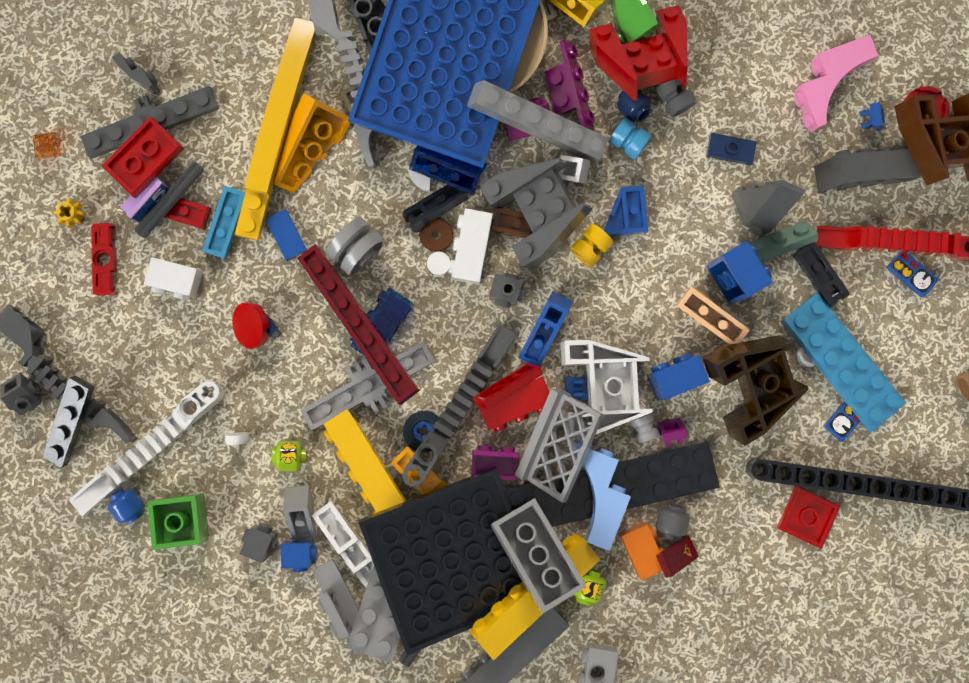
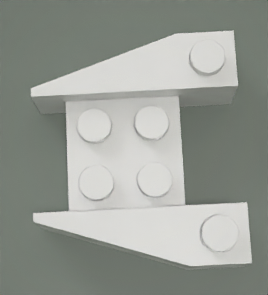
(610, 382)

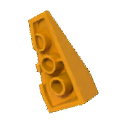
(310, 136)

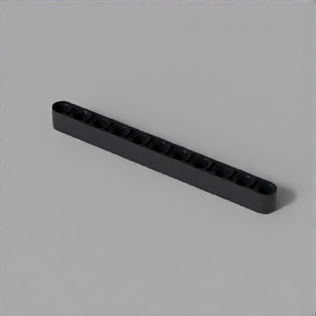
(864, 484)

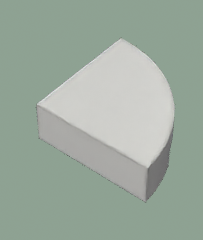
(421, 181)

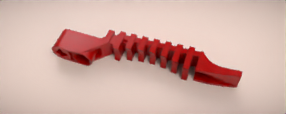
(904, 240)

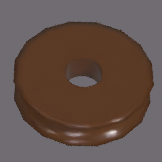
(436, 244)

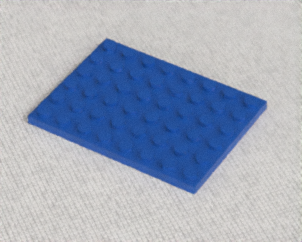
(427, 68)

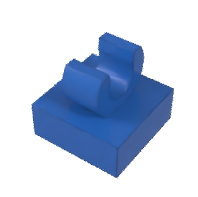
(876, 115)
(577, 387)

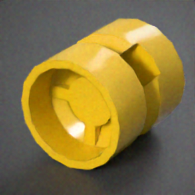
(593, 243)

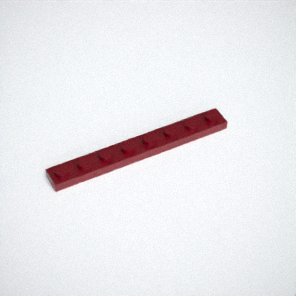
(358, 325)

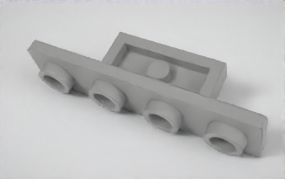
(336, 599)

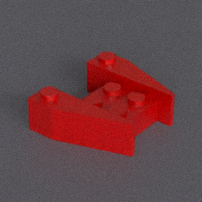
(645, 60)

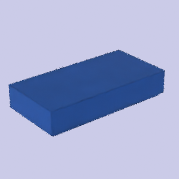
(286, 235)

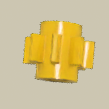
(63, 213)

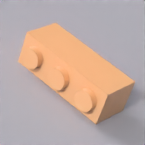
(713, 316)

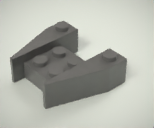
(544, 205)

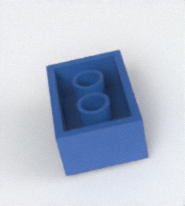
(739, 273)

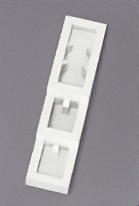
(345, 541)

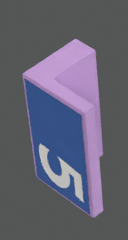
(139, 207)

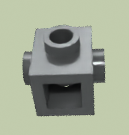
(508, 281)
(20, 394)

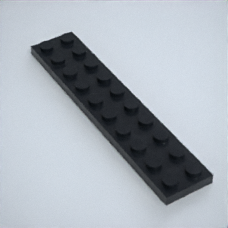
(645, 478)

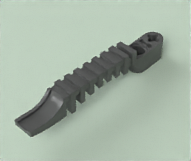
(27, 336)
(460, 403)

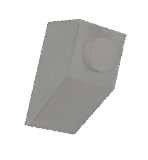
(298, 511)

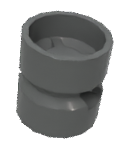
(676, 96)

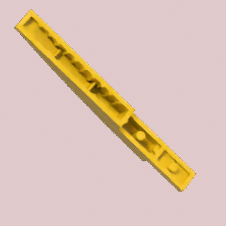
(274, 129)

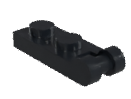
(433, 207)
(821, 274)

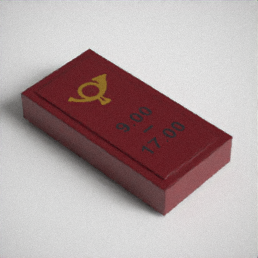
(677, 556)

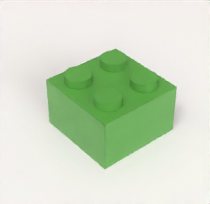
(177, 521)

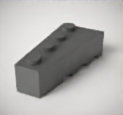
(866, 169)

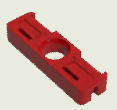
(103, 243)

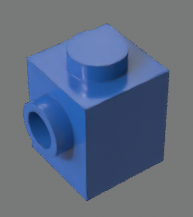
(298, 555)

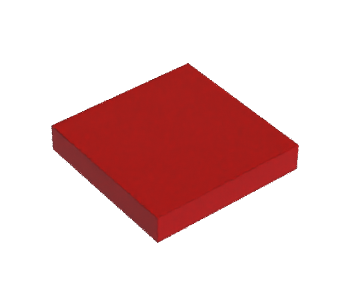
(808, 517)

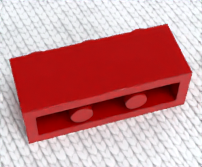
(517, 405)

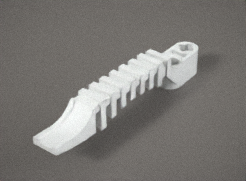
(173, 427)

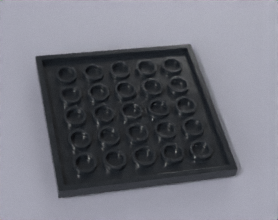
(442, 558)

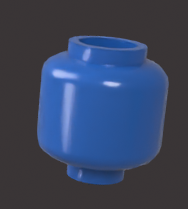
(126, 506)

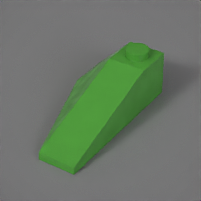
(633, 20)

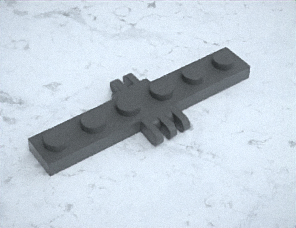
(167, 115)

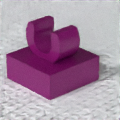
(672, 430)

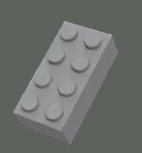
(538, 556)

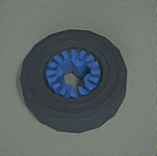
(415, 421)

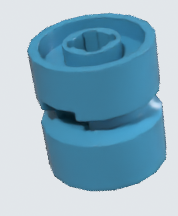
(629, 138)

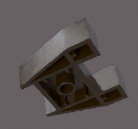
(764, 382)

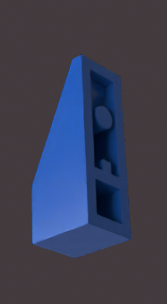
(545, 329)

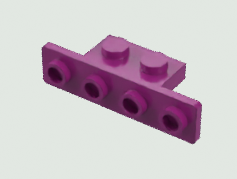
(567, 87)

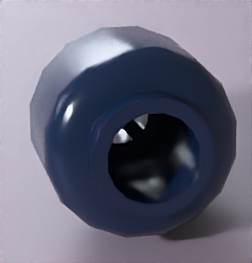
(634, 110)

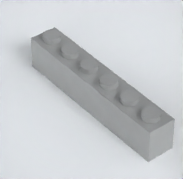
(537, 121)

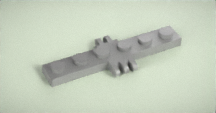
(364, 387)

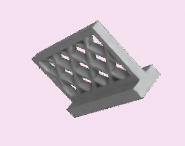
(545, 432)

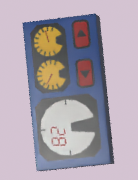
(912, 274)
(842, 422)

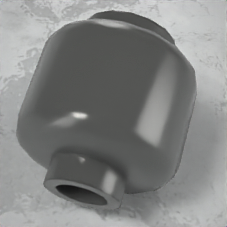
(672, 521)

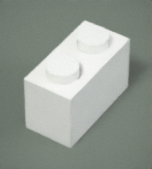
(173, 278)

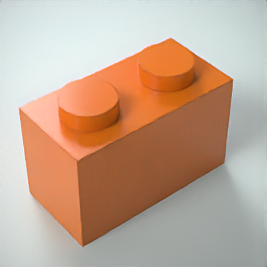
(642, 549)

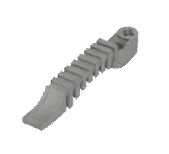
(326, 22)

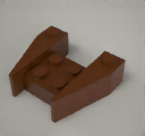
(934, 140)

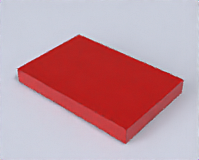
(143, 157)

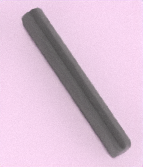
(169, 199)

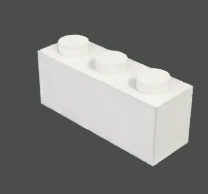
(471, 246)

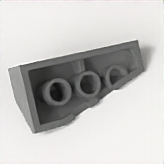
(765, 206)

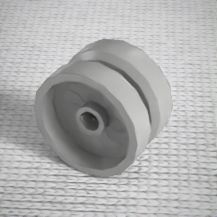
(355, 246)

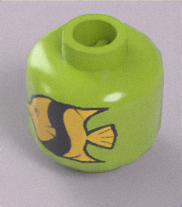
(288, 456)
(595, 588)

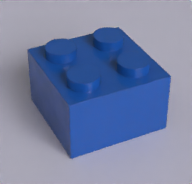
(678, 377)

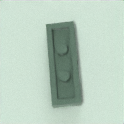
(785, 241)

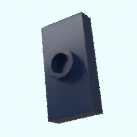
(731, 149)

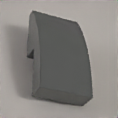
(138, 74)

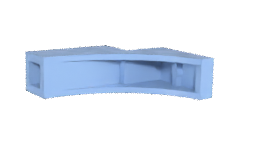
(608, 502)

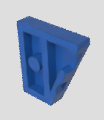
(628, 213)

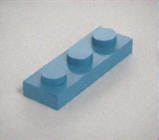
(224, 223)

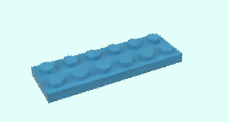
(843, 362)

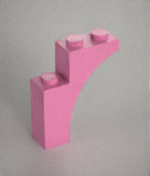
(830, 69)

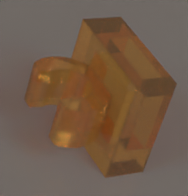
(46, 145)

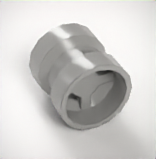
(645, 429)

